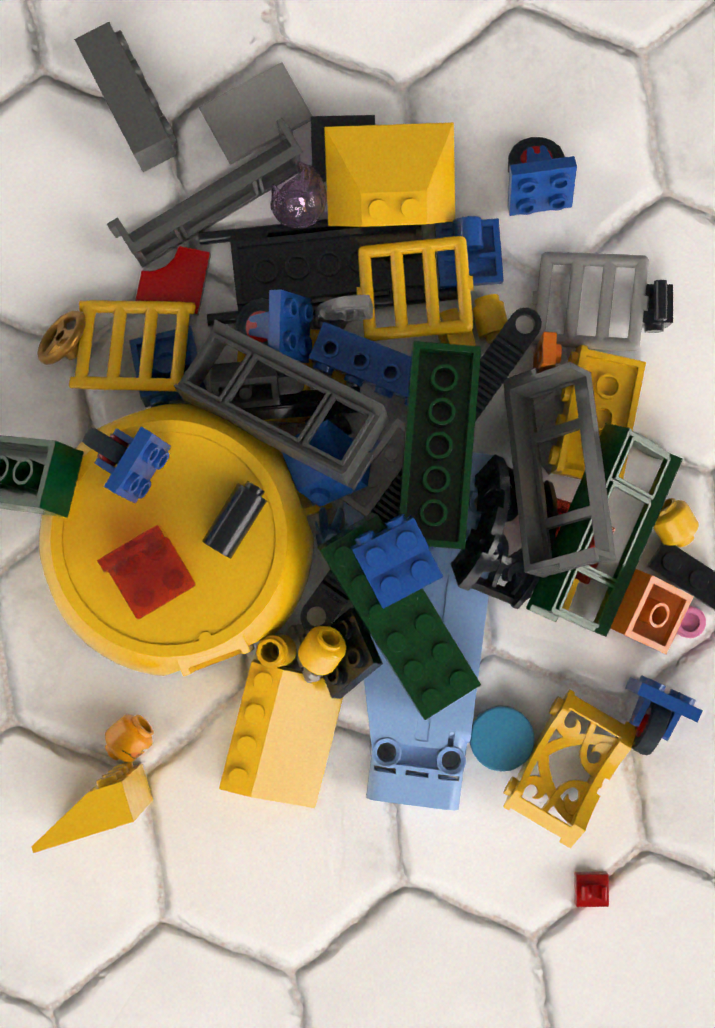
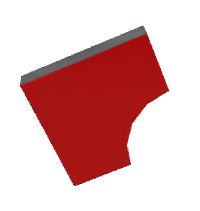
(179, 280)

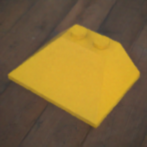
(390, 174)

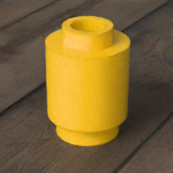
(489, 316)
(267, 651)

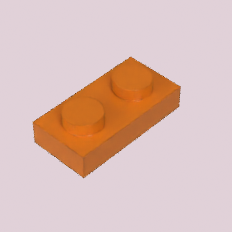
(547, 352)

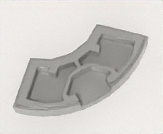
(343, 310)

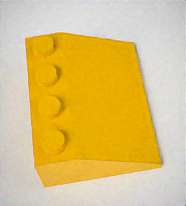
(281, 737)
(112, 803)

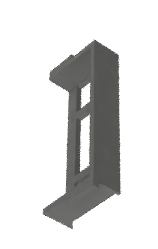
(214, 201)
(358, 456)
(528, 476)

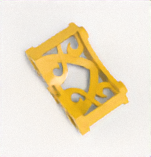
(611, 751)

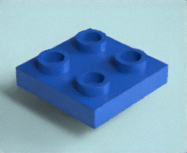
(482, 250)

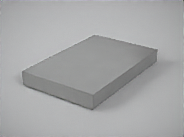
(247, 114)

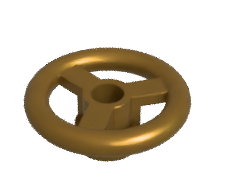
(64, 340)

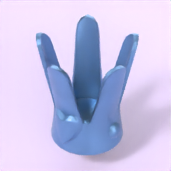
(327, 530)

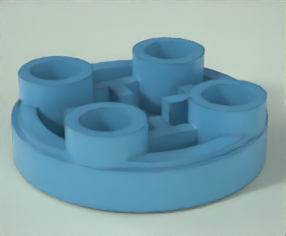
(502, 738)

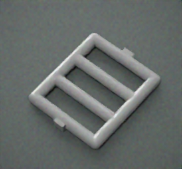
(609, 263)

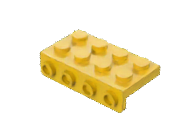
(616, 396)

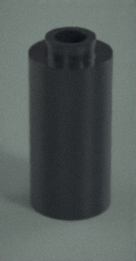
(235, 519)

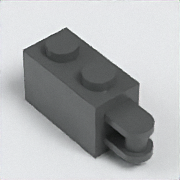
(260, 387)

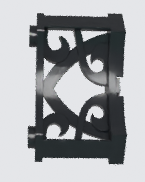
(495, 495)

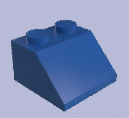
(314, 484)

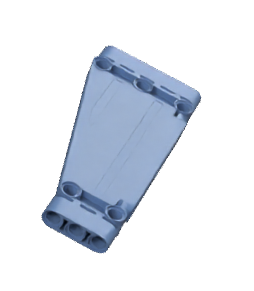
(391, 712)

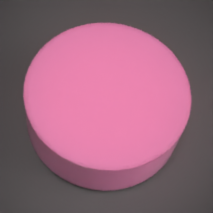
(692, 623)

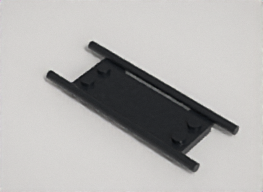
(316, 263)

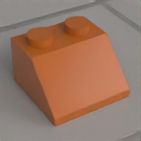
(651, 611)

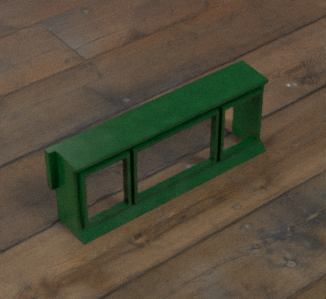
(552, 591)

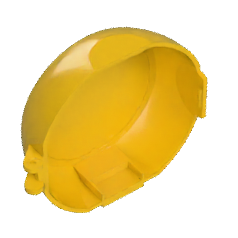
(233, 598)

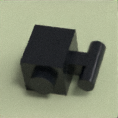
(659, 307)

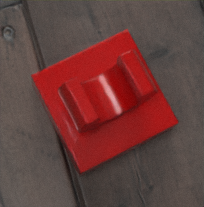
(591, 889)

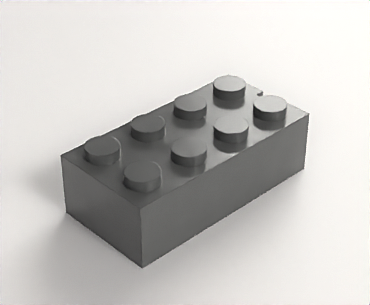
(128, 95)

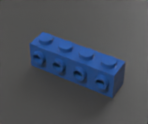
(362, 361)

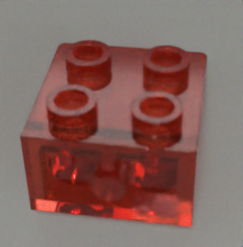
(148, 571)

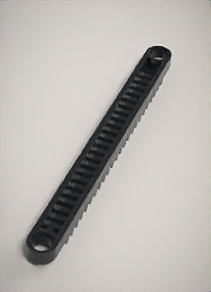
(494, 369)

